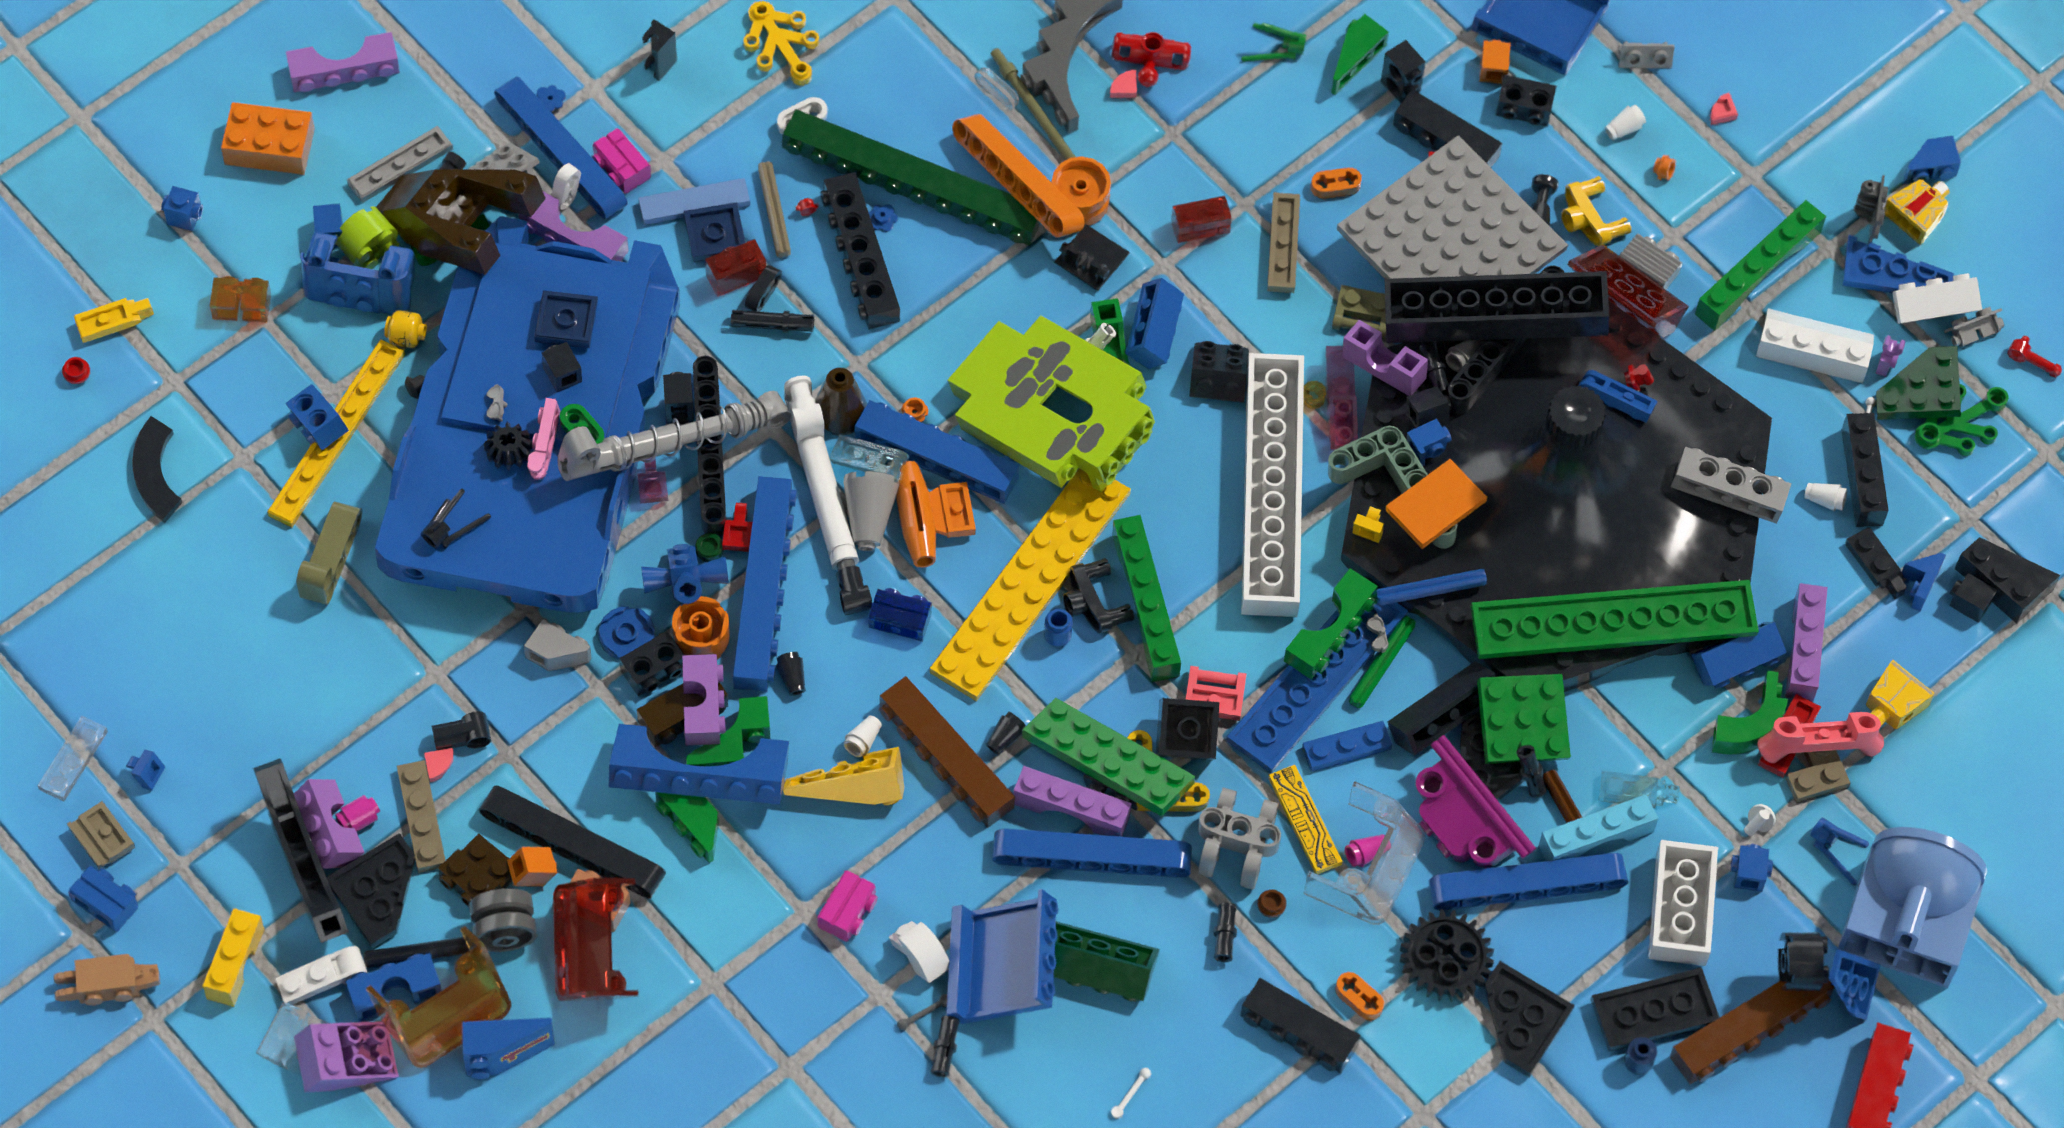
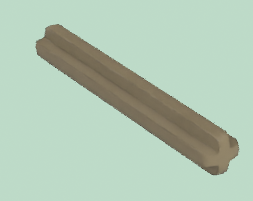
(774, 209)

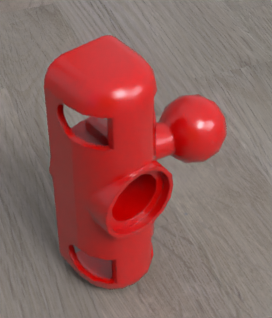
(1159, 57)

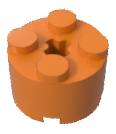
(701, 627)

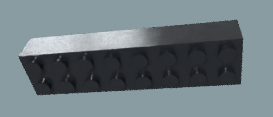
(1496, 307)

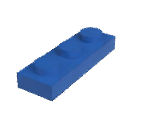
(1347, 746)

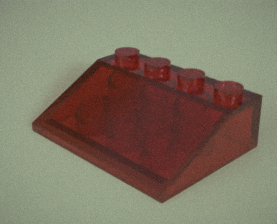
(1633, 290)

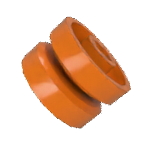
(1085, 185)

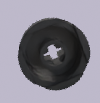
(1802, 961)

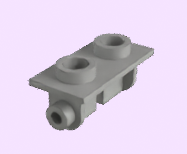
(1646, 56)
(1986, 323)

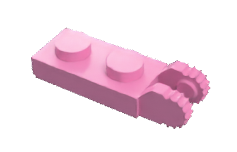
(544, 440)

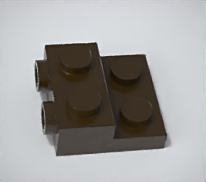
(475, 870)

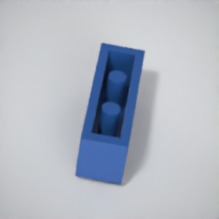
(1154, 323)
(1738, 656)

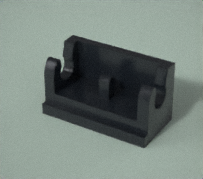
(662, 48)

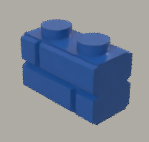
(104, 898)

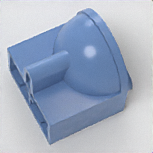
(1915, 903)

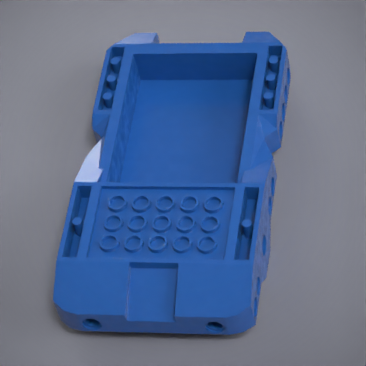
(549, 536)

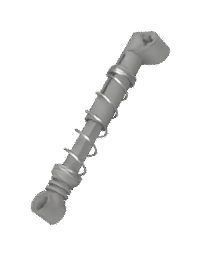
(583, 456)

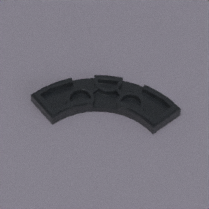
(147, 469)

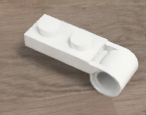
(320, 975)

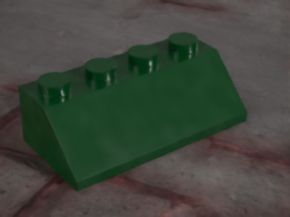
(1103, 962)

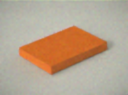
(1436, 503)

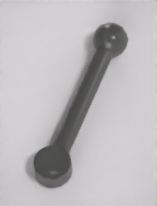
(904, 1023)

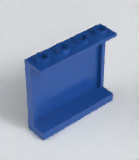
(1541, 29)
(1002, 959)

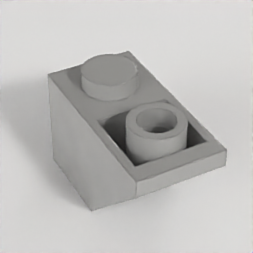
(556, 649)

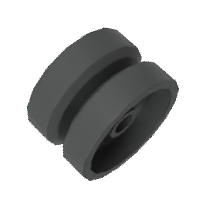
(503, 919)

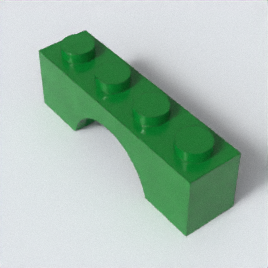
(1110, 313)
(1311, 649)

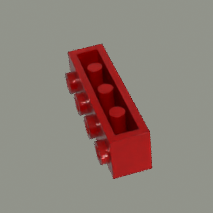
(1880, 1077)

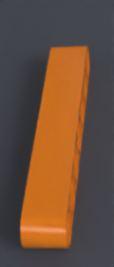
(1018, 175)

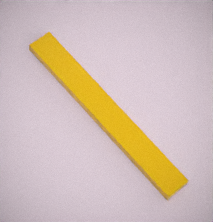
(352, 410)

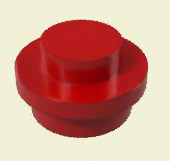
(76, 370)

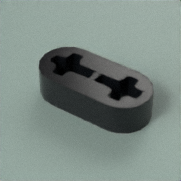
(763, 288)

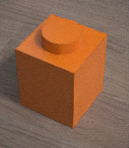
(1494, 61)
(532, 866)

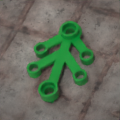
(1961, 424)

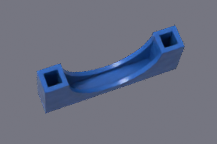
(752, 779)

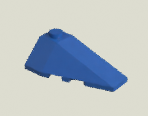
(1854, 982)

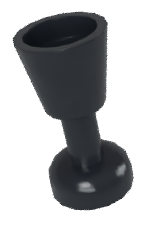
(1544, 186)

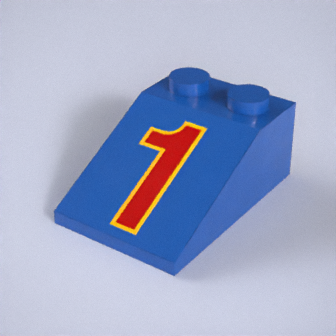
(501, 1044)

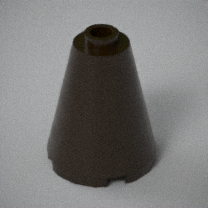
(840, 402)

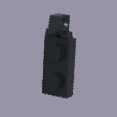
(1876, 562)

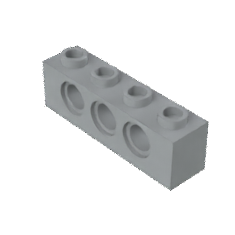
(1738, 496)

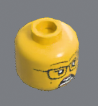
(405, 329)

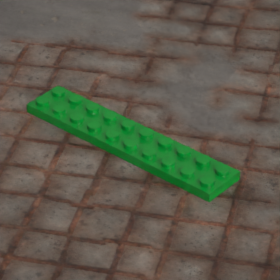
(1614, 619)

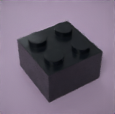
(1187, 729)

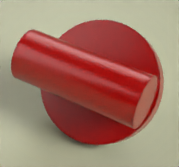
(1638, 376)

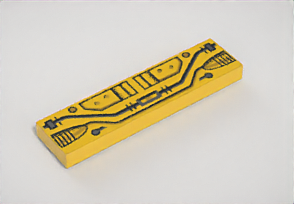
(1305, 819)

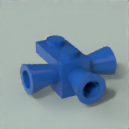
(684, 574)

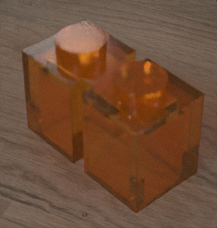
(227, 295)

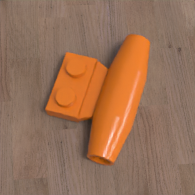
(925, 513)

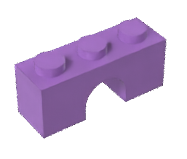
(1366, 350)
(702, 677)
(333, 843)

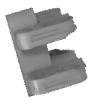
(1250, 844)

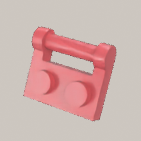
(1229, 699)

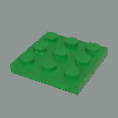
(1523, 713)

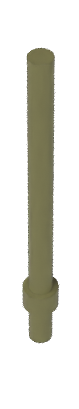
(1010, 73)

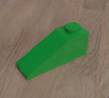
(1361, 45)

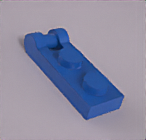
(1619, 395)

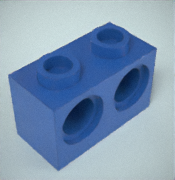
(316, 416)

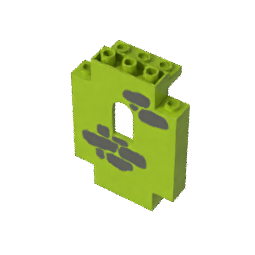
(1016, 373)

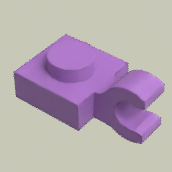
(1889, 355)

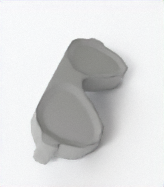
(496, 410)
(1376, 626)

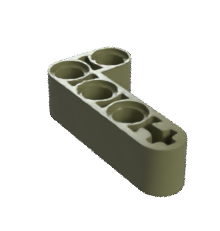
(320, 576)

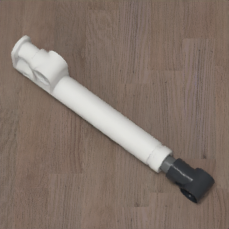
(809, 435)

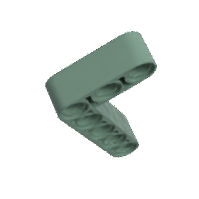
(1382, 455)

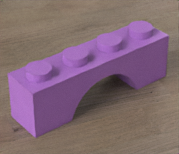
(313, 71)
(548, 225)
(1807, 641)
(1045, 792)

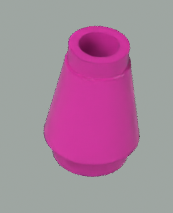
(1363, 850)

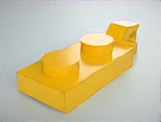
(112, 318)

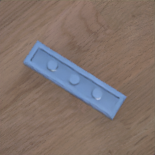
(672, 204)

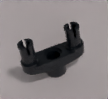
(1086, 601)

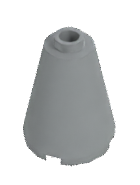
(869, 506)

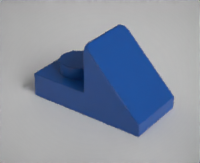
(1923, 573)

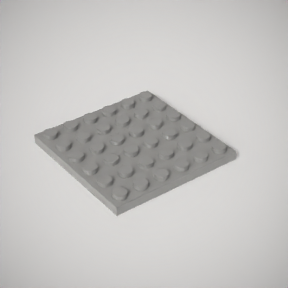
(1451, 221)

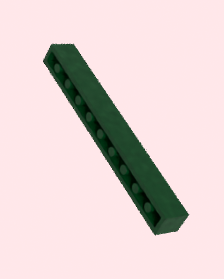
(909, 176)

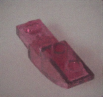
(1340, 398)

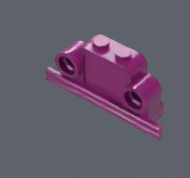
(1465, 812)

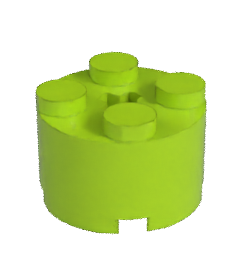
(366, 237)

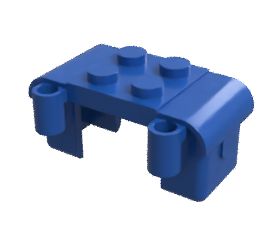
(355, 286)

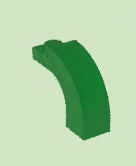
(1741, 734)

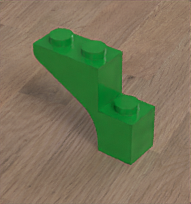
(749, 726)

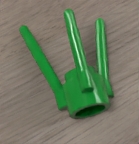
(1292, 41)

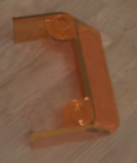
(436, 1024)

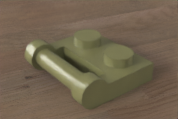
(1362, 305)

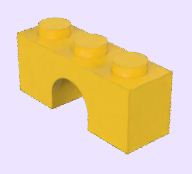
(227, 968)

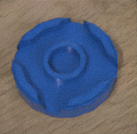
(625, 630)

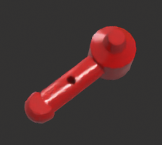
(2021, 351)

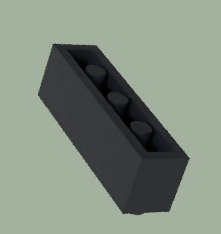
(1438, 126)
(1864, 469)
(1439, 710)
(1300, 1026)

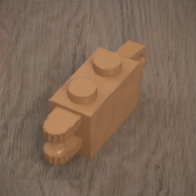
(106, 979)

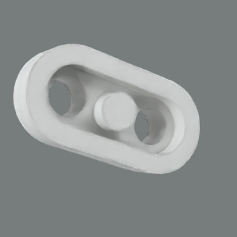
(809, 105)

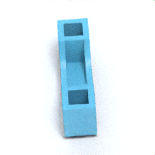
(1622, 821)

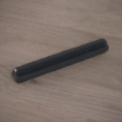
(399, 954)

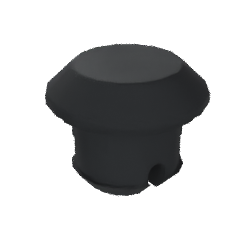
(414, 385)

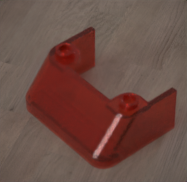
(585, 940)

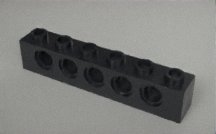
(847, 191)

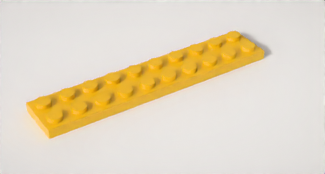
(1027, 584)

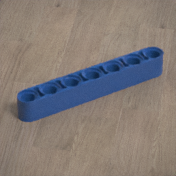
(560, 146)
(1092, 853)
(1528, 881)

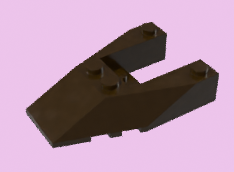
(440, 205)

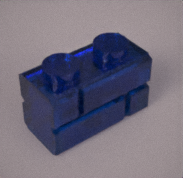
(900, 614)

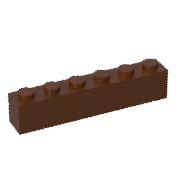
(947, 752)
(1744, 1029)

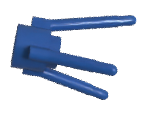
(1828, 833)

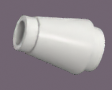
(1626, 122)
(1827, 495)
(862, 736)

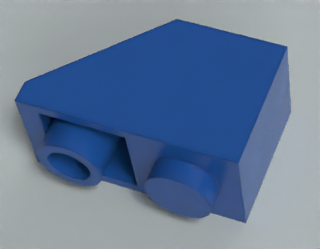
(1934, 160)

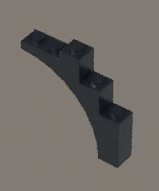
(299, 851)

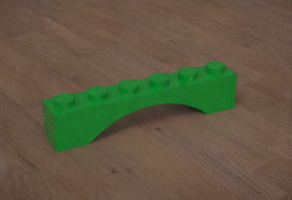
(1733, 288)
(1153, 618)

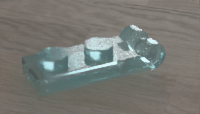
(867, 456)

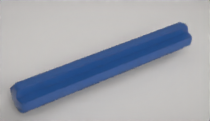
(1431, 587)

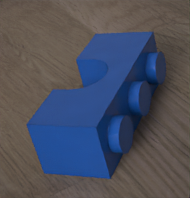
(414, 975)

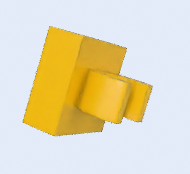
(1369, 526)

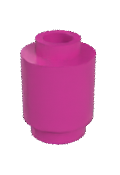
(358, 813)

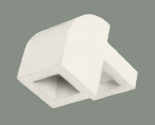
(921, 949)

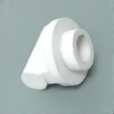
(1760, 819)

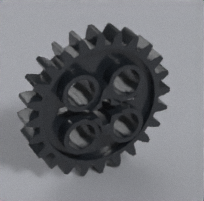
(1463, 938)

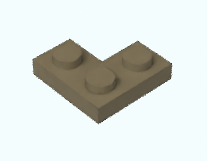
(1821, 778)

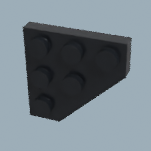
(1497, 777)
(376, 888)
(1524, 1016)

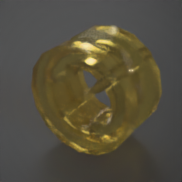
(1319, 390)

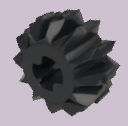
(508, 445)

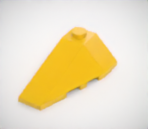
(869, 781)

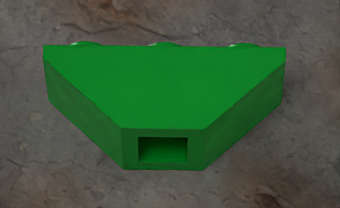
(692, 818)

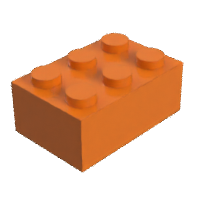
(268, 138)

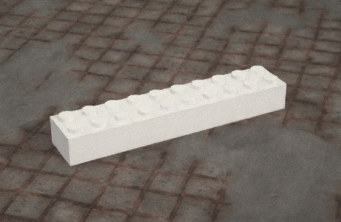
(1273, 485)

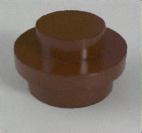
(1272, 903)

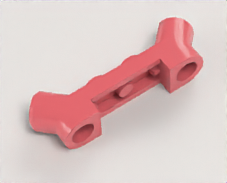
(1789, 736)

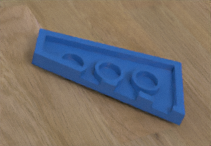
(1883, 271)

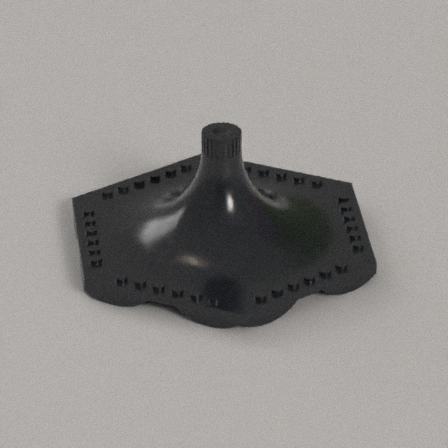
(1570, 490)

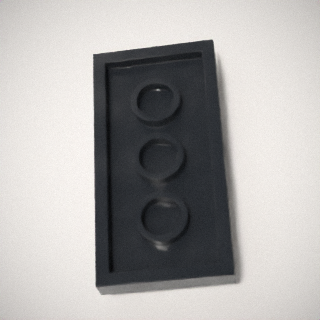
(1655, 1009)

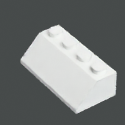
(1815, 346)

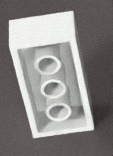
(1683, 903)

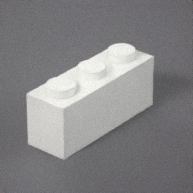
(1937, 299)

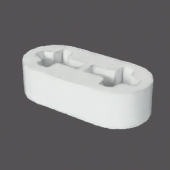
(566, 185)

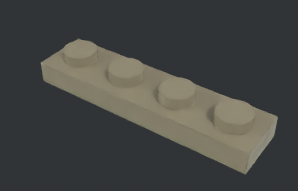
(1283, 242)
(421, 816)

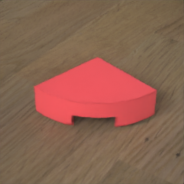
(1124, 86)
(1723, 110)
(438, 763)

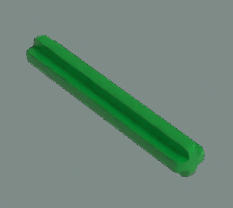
(1382, 662)

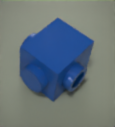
(182, 208)
(1751, 867)

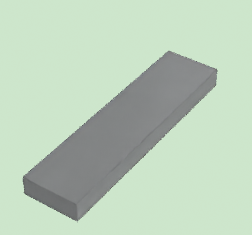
(399, 163)

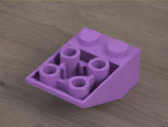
(344, 1055)

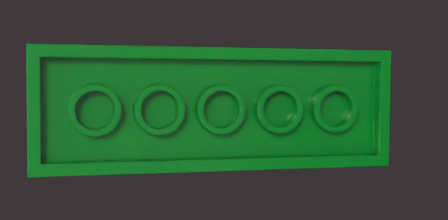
(1108, 757)

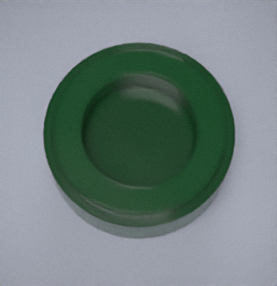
(709, 547)

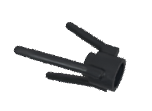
(437, 530)

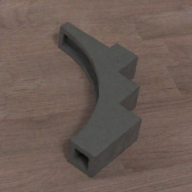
(1056, 47)

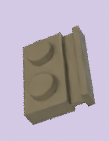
(101, 835)

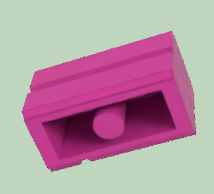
(621, 160)
(847, 905)

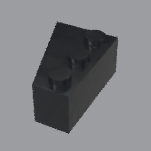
(2017, 580)

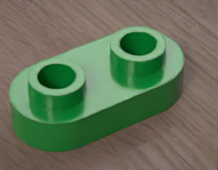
(579, 413)

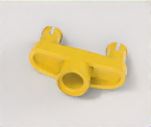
(1584, 217)

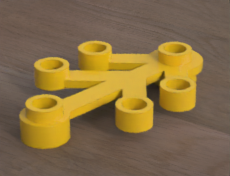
(780, 38)

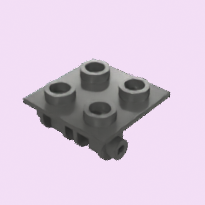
(1870, 205)

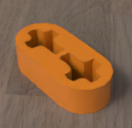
(1336, 183)
(1363, 991)

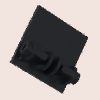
(1091, 257)

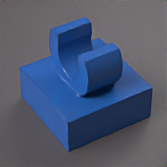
(146, 769)

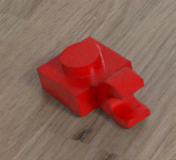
(737, 531)

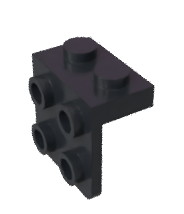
(1219, 371)

